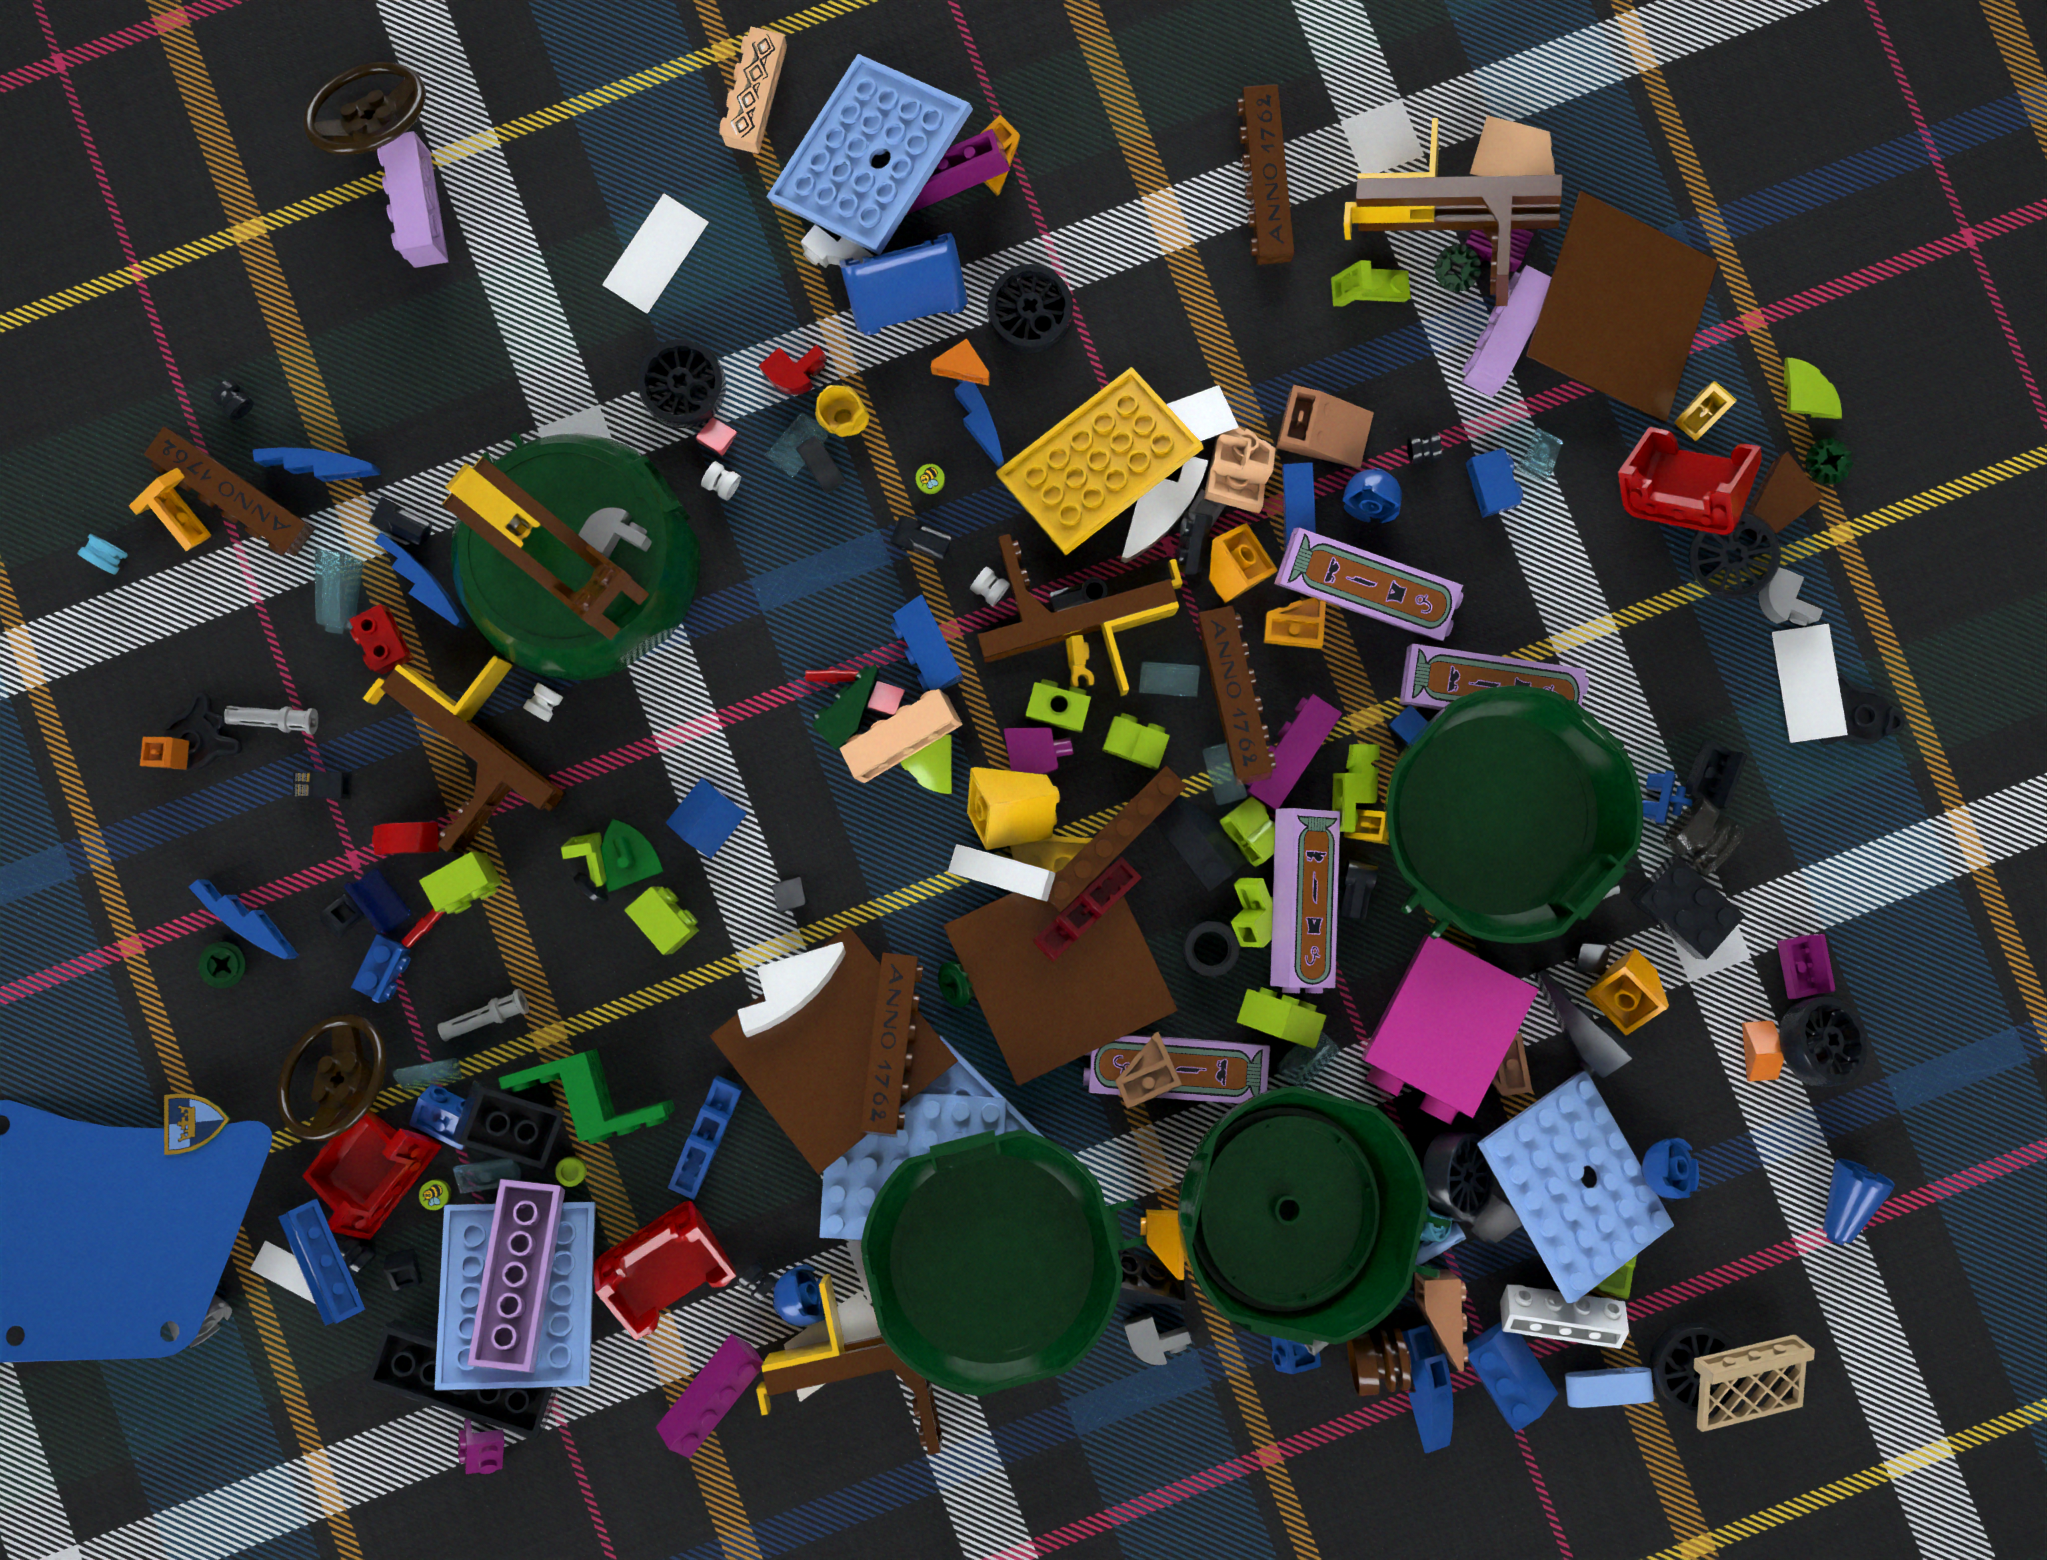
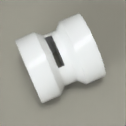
(720, 480)
(984, 582)
(543, 702)

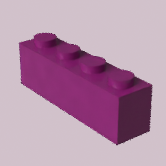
(963, 168)
(1295, 749)
(710, 1396)

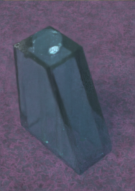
(336, 589)

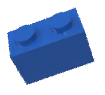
(1494, 482)

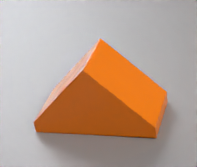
(962, 364)
(164, 752)
(1762, 1051)

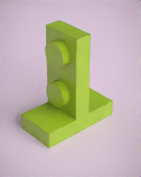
(1364, 283)

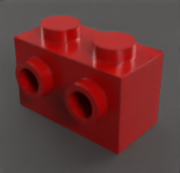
(380, 639)

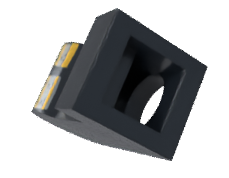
(322, 785)

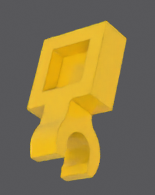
(1077, 655)

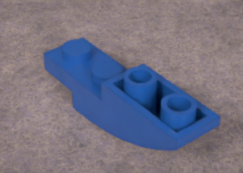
(1433, 1395)

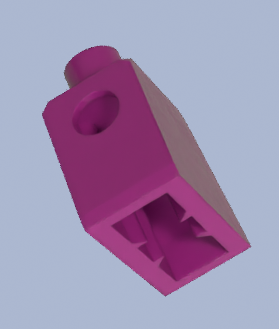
(1035, 750)

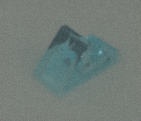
(1540, 455)

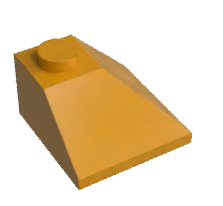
(1238, 563)
(1629, 992)
(1163, 1238)

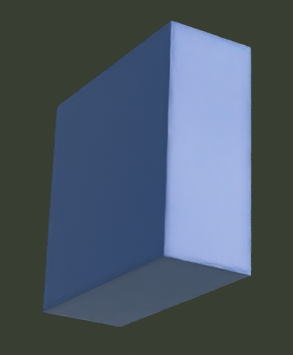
(1408, 724)

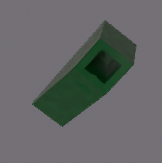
(847, 713)

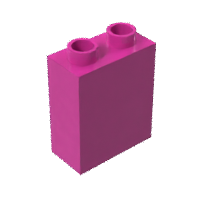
(1447, 1028)

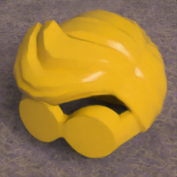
(841, 411)

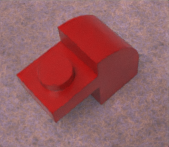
(790, 376)
(405, 838)

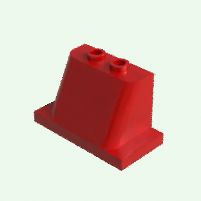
(368, 1173)

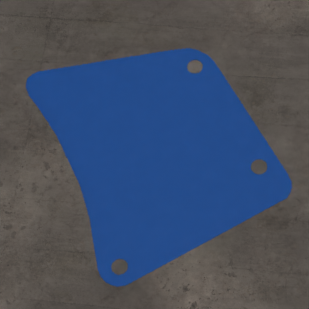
(114, 1234)

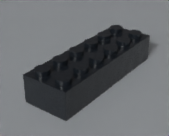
(408, 1367)

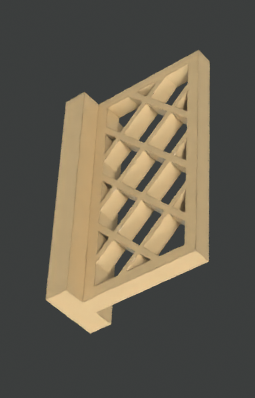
(1751, 1362)

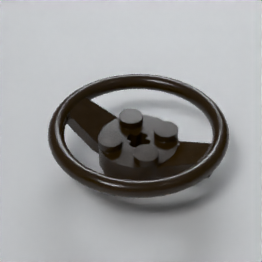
(370, 120)
(343, 1081)

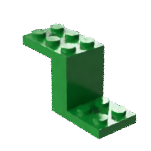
(588, 1097)

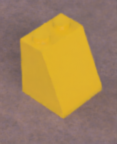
(1011, 806)

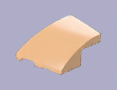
(1512, 150)
(1239, 470)

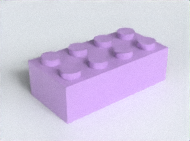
(413, 201)
(1507, 333)

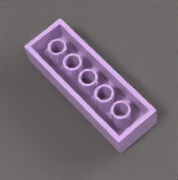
(516, 1276)

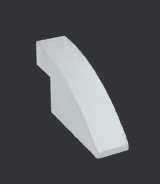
(1162, 509)
(1002, 872)
(790, 986)

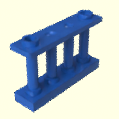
(321, 1263)

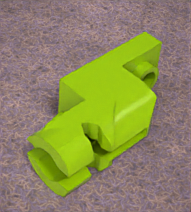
(1356, 786)

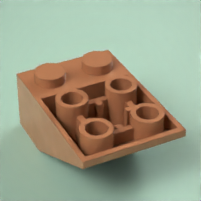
(1324, 427)
(1442, 1307)

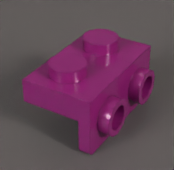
(1806, 965)
(481, 1450)

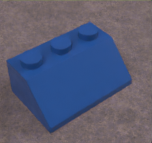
(926, 645)
(1511, 1376)

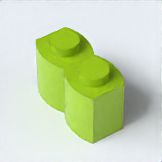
(1136, 742)
(1251, 830)

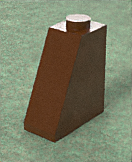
(1782, 495)

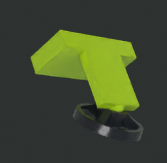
(590, 846)

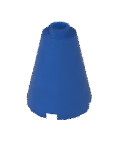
(1853, 1200)

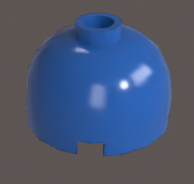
(1373, 495)
(1670, 1169)
(799, 1297)

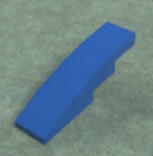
(979, 420)
(324, 464)
(1298, 499)
(426, 586)
(251, 925)
(705, 1137)

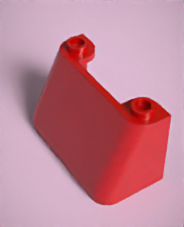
(1687, 486)
(659, 1268)

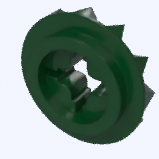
(1470, 272)
(1827, 474)
(209, 965)
(956, 994)

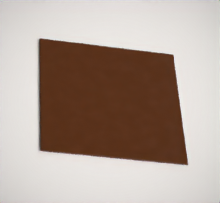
(1622, 307)
(1060, 1008)
(817, 1060)

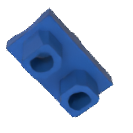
(1664, 783)

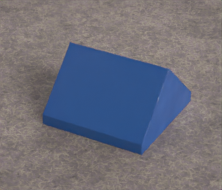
(706, 818)

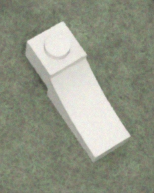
(823, 249)

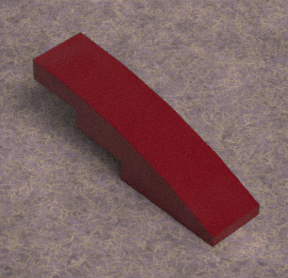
(1087, 909)

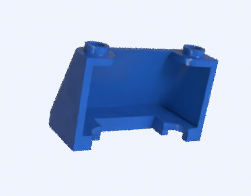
(905, 284)

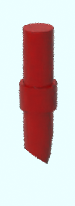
(830, 675)
(422, 927)

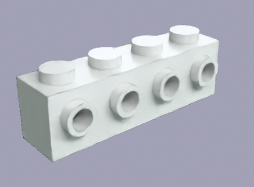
(1550, 1316)

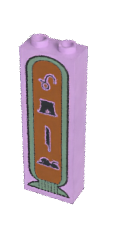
(1369, 584)
(1442, 675)
(1305, 900)
(1205, 1067)

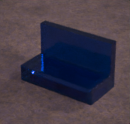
(378, 901)

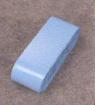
(1609, 1387)

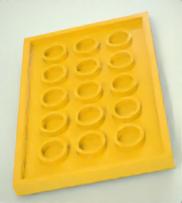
(1099, 460)

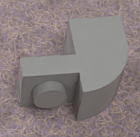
(609, 525)
(1780, 602)
(1149, 1344)

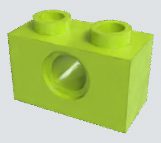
(1041, 711)

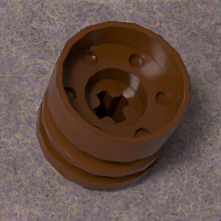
(1379, 1361)

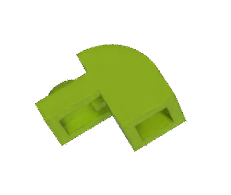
(1254, 922)

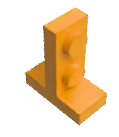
(172, 510)

